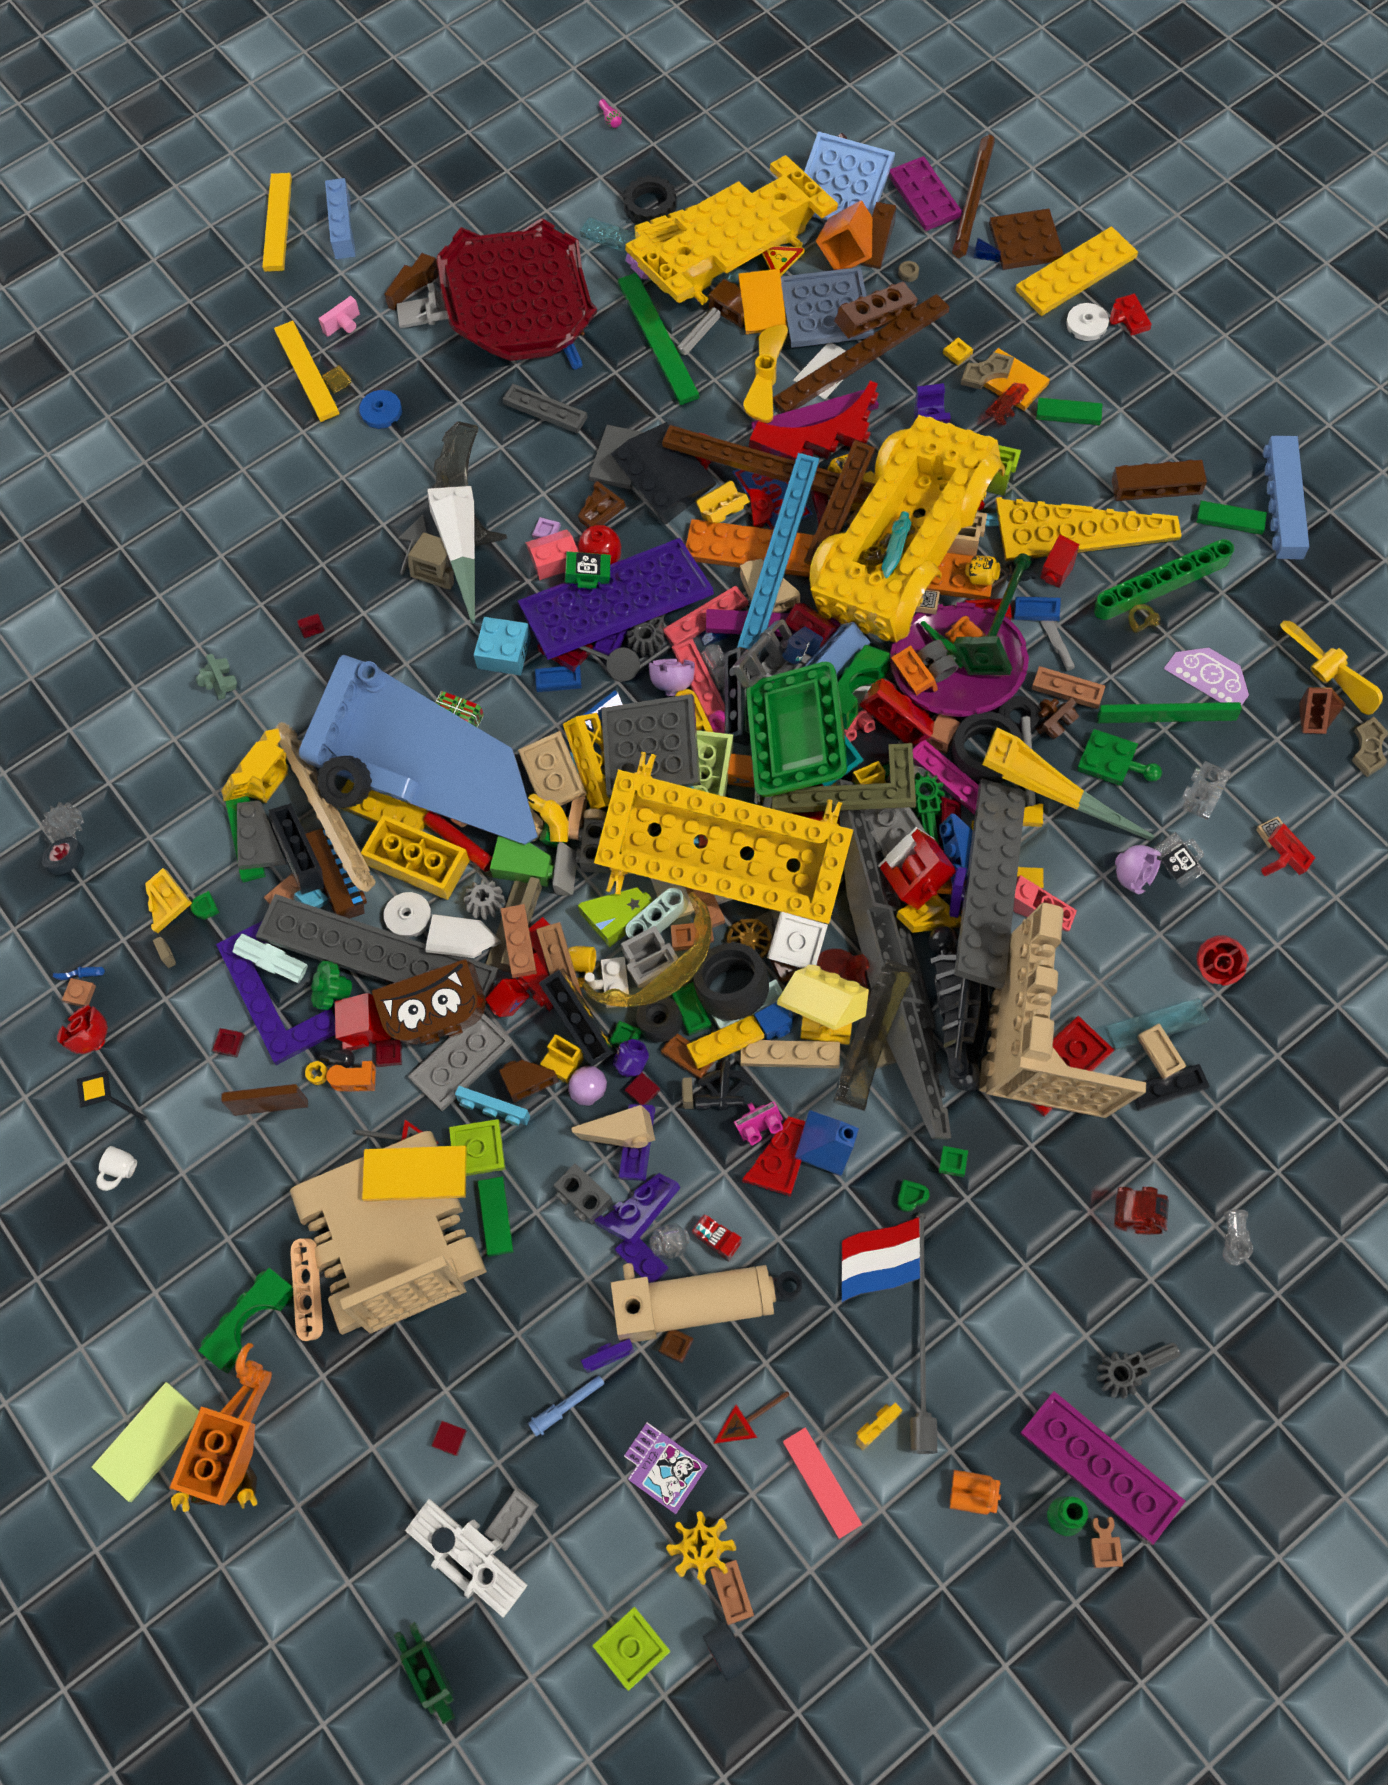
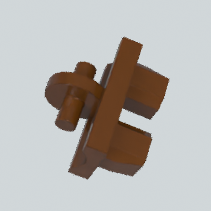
(1064, 711)

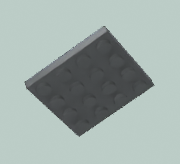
(654, 727)

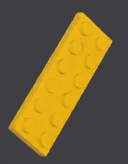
(1076, 271)

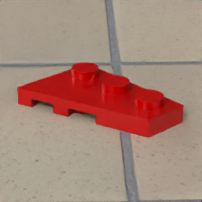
(777, 1166)

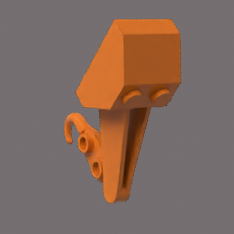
(222, 1442)

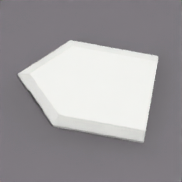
(459, 936)

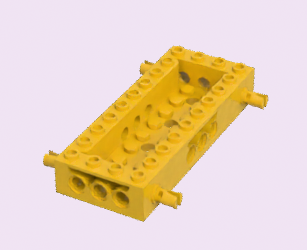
(729, 827)

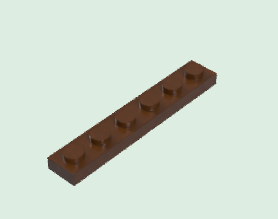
(842, 495)

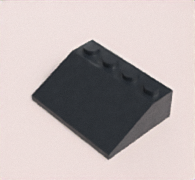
(662, 475)

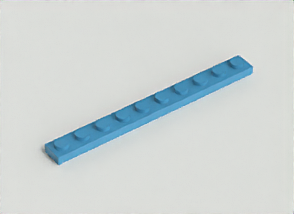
(779, 550)

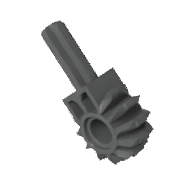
(653, 630)
(1134, 1367)

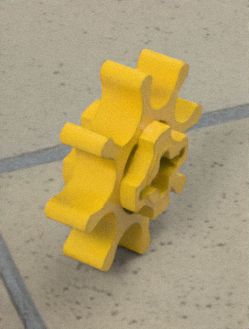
(710, 1551)

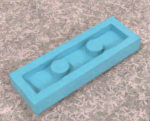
(492, 1106)

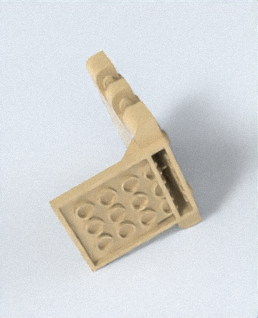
(1021, 1048)
(388, 1249)

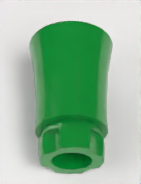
(1059, 1519)

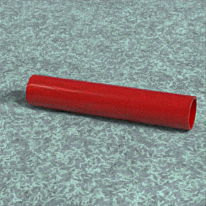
(454, 836)

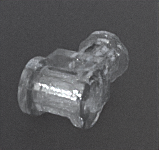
(1237, 1237)

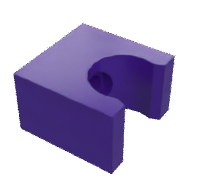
(930, 402)

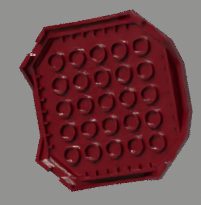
(516, 290)

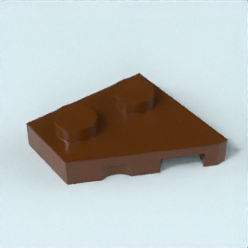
(600, 506)

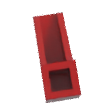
(531, 982)

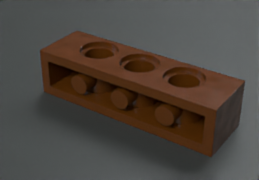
(875, 309)

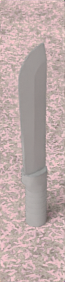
(1059, 646)

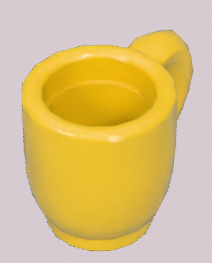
(583, 960)

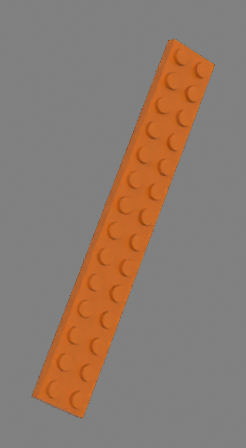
(737, 544)

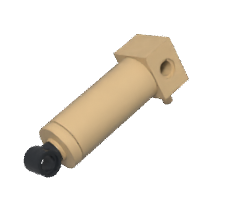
(696, 1300)

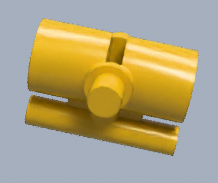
(817, 1032)

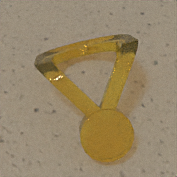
(1153, 619)

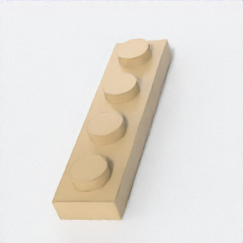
(791, 1054)

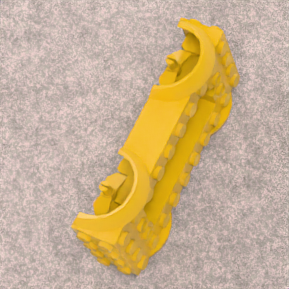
(915, 469)

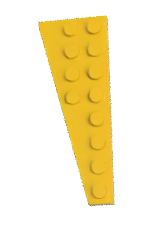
(1036, 526)

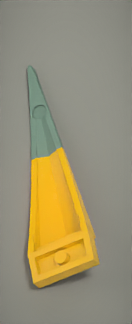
(1026, 768)

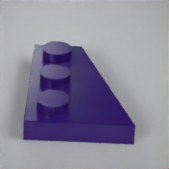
(635, 1215)

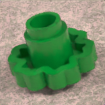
(329, 986)

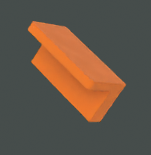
(914, 671)

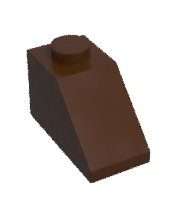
(728, 301)
(526, 1078)

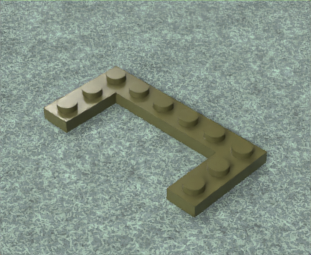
(896, 794)

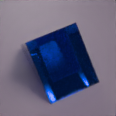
(986, 251)
(709, 638)

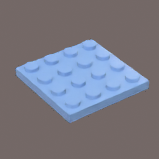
(848, 171)

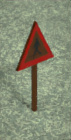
(738, 1427)

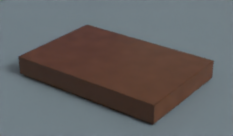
(264, 1099)

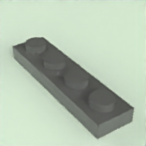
(545, 408)

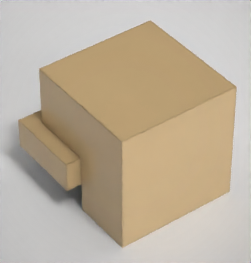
(968, 538)

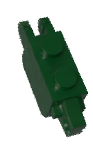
(426, 1674)

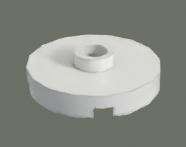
(1087, 321)
(409, 925)

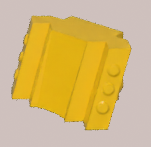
(259, 771)

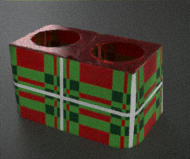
(462, 708)

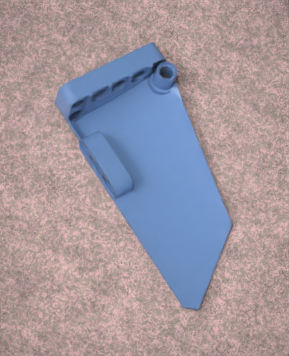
(418, 751)

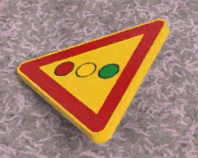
(782, 257)

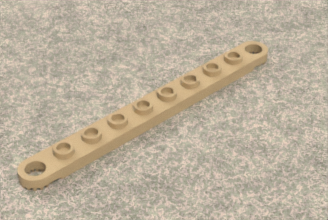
(327, 814)

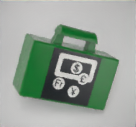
(587, 569)

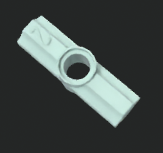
(270, 958)

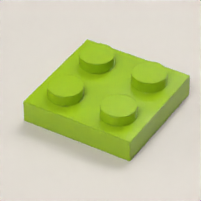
(483, 1146)
(631, 1648)

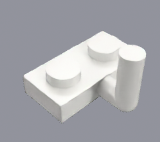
(613, 974)

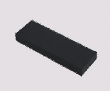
(1173, 1087)

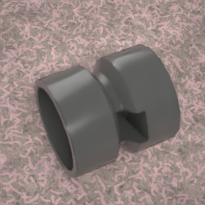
(938, 662)

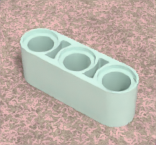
(659, 905)

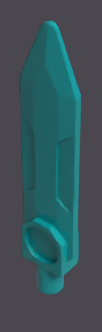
(896, 543)

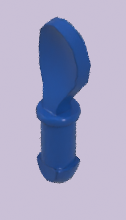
(81, 972)

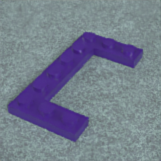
(281, 1043)

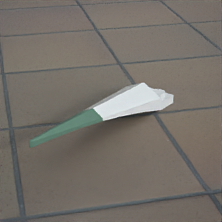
(454, 517)

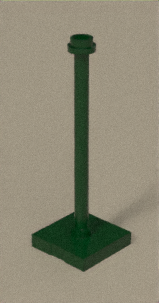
(986, 653)

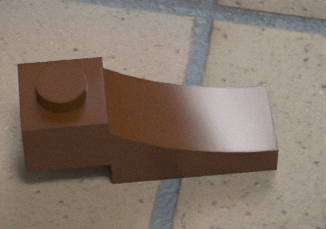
(411, 279)

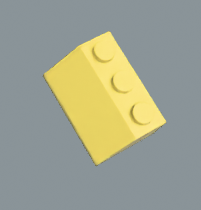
(824, 997)

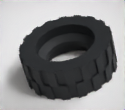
(327, 784)

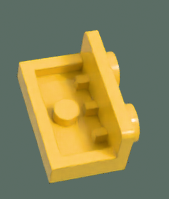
(721, 502)

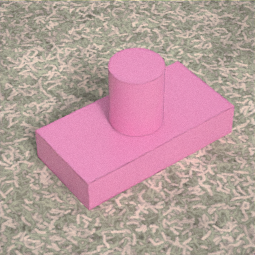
(340, 316)

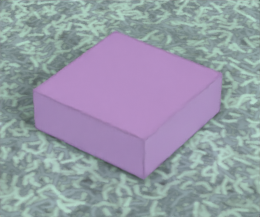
(545, 527)

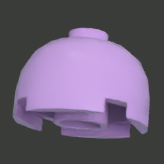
(671, 675)
(1137, 867)

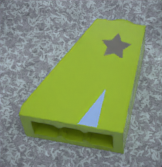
(613, 912)

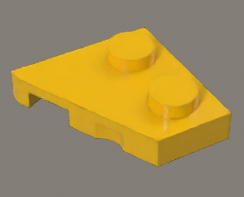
(165, 899)
(929, 916)
(869, 1433)

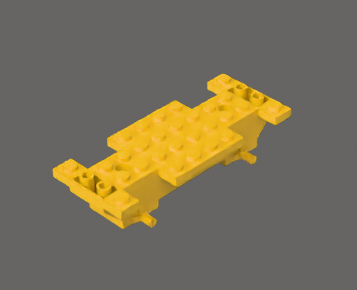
(731, 231)

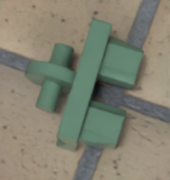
(212, 676)

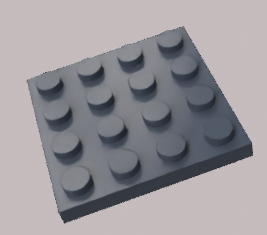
(814, 301)

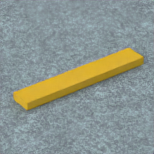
(277, 222)
(306, 371)

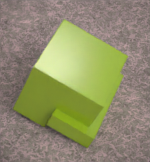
(1010, 460)

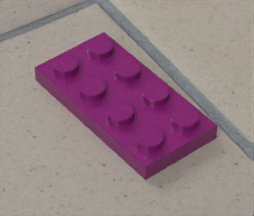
(924, 193)

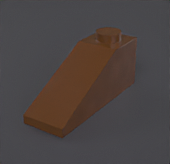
(882, 227)

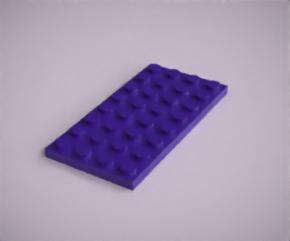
(636, 592)

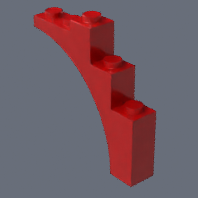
(822, 437)

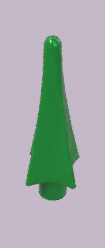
(950, 647)

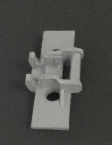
(410, 312)

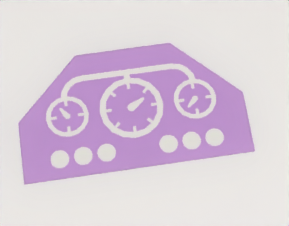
(1210, 674)

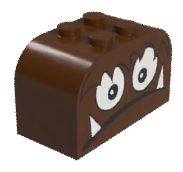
(431, 1004)

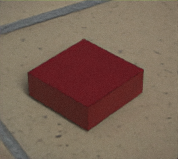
(311, 625)
(228, 1042)
(388, 1053)
(642, 1089)
(449, 1438)

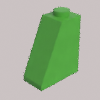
(520, 862)

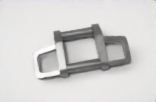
(775, 650)

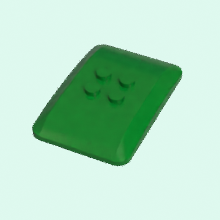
(796, 730)

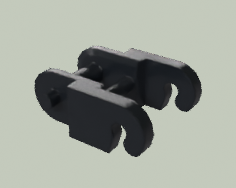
(1025, 576)

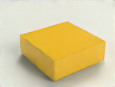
(958, 351)

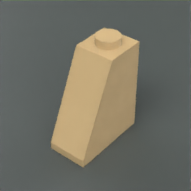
(787, 595)

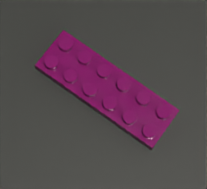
(1103, 1468)

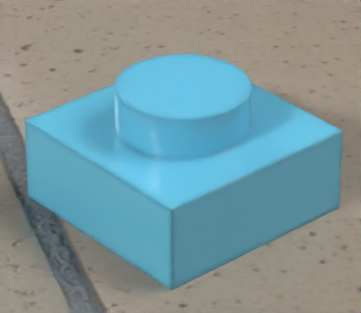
(313, 898)

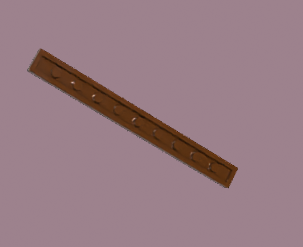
(861, 354)
(751, 460)

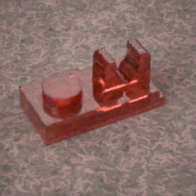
(1003, 404)

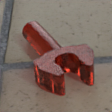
(858, 965)

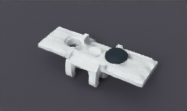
(472, 1550)

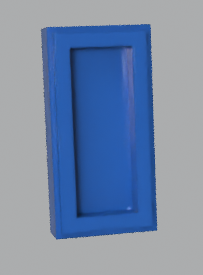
(1037, 608)
(557, 679)

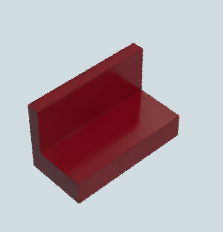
(803, 615)

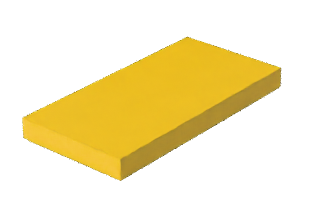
(414, 1173)

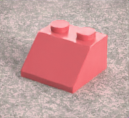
(550, 553)

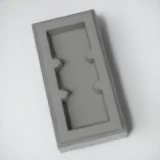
(511, 1518)

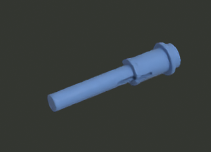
(554, 1413)

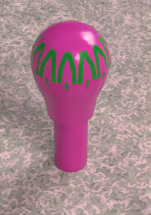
(612, 116)

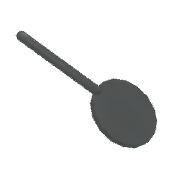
(621, 664)

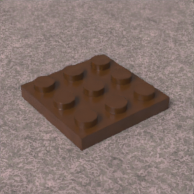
(1026, 239)

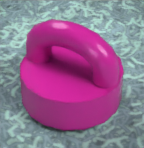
(717, 721)

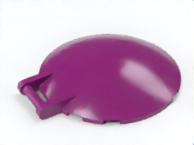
(961, 692)

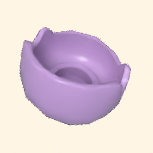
(587, 1085)

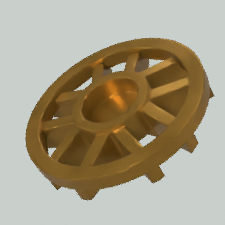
(749, 936)

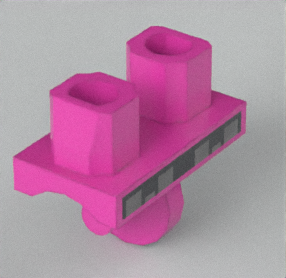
(758, 1120)

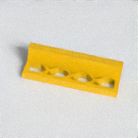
(586, 759)

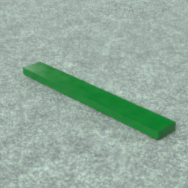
(658, 339)

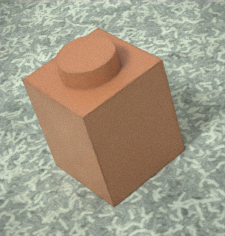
(943, 733)

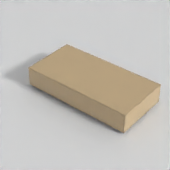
(1161, 1051)

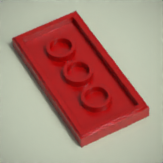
(1079, 1048)

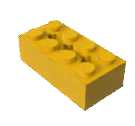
(415, 857)

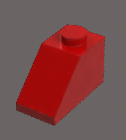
(1060, 561)

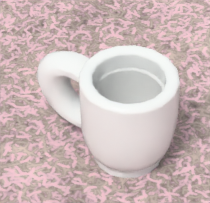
(116, 1164)

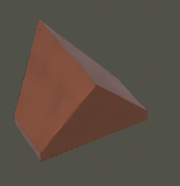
(1319, 709)

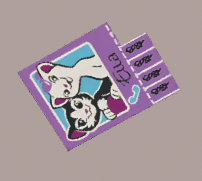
(663, 1468)

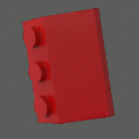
(897, 713)

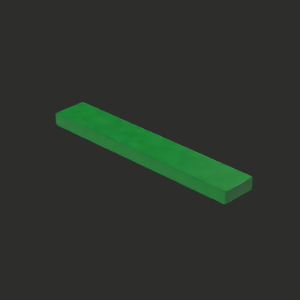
(1169, 712)

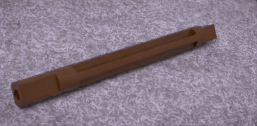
(969, 212)

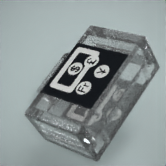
(1179, 859)

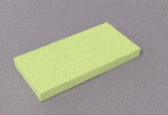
(147, 1442)

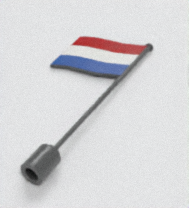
(883, 1262)

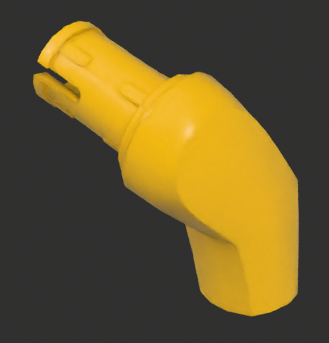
(553, 815)

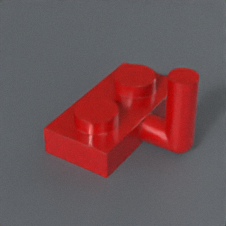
(1129, 310)
(1291, 852)

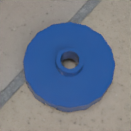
(380, 409)

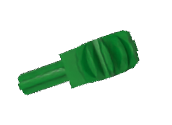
(928, 806)

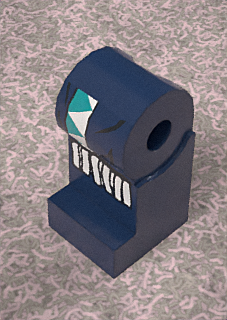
(800, 644)

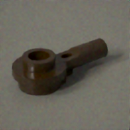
(876, 554)

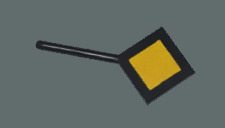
(96, 1089)

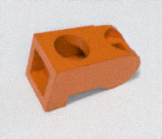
(352, 1078)

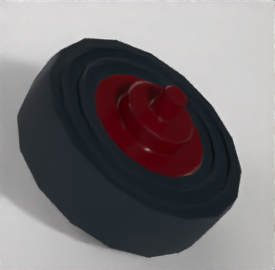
(62, 856)

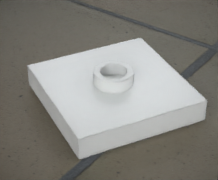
(797, 940)

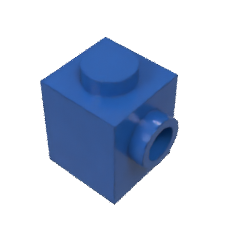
(774, 1021)

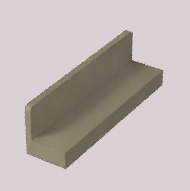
(520, 894)

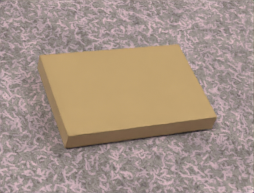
(552, 769)

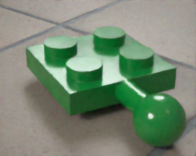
(1111, 757)

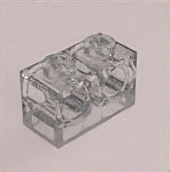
(1206, 790)

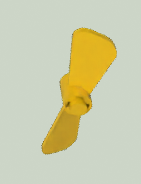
(759, 399)
(1334, 665)

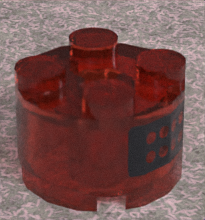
(1141, 1210)

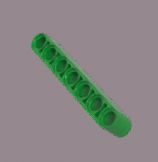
(1154, 582)

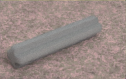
(699, 331)

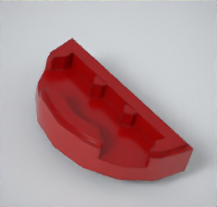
(761, 507)

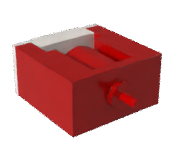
(917, 868)

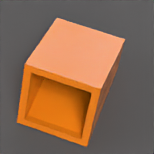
(847, 237)

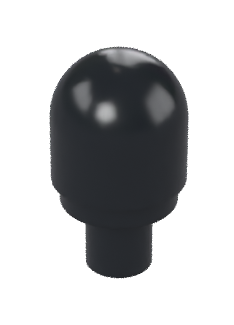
(338, 1057)

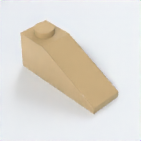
(625, 1128)

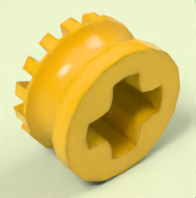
(315, 1066)

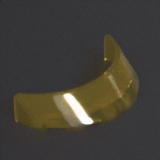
(674, 976)

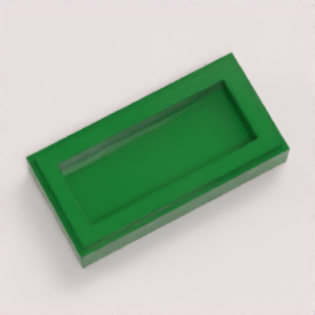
(692, 1011)

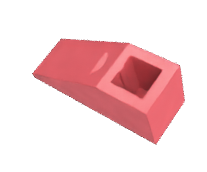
(1030, 897)

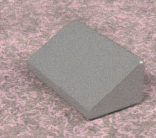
(564, 870)

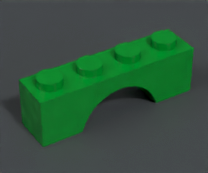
(867, 668)
(225, 1342)

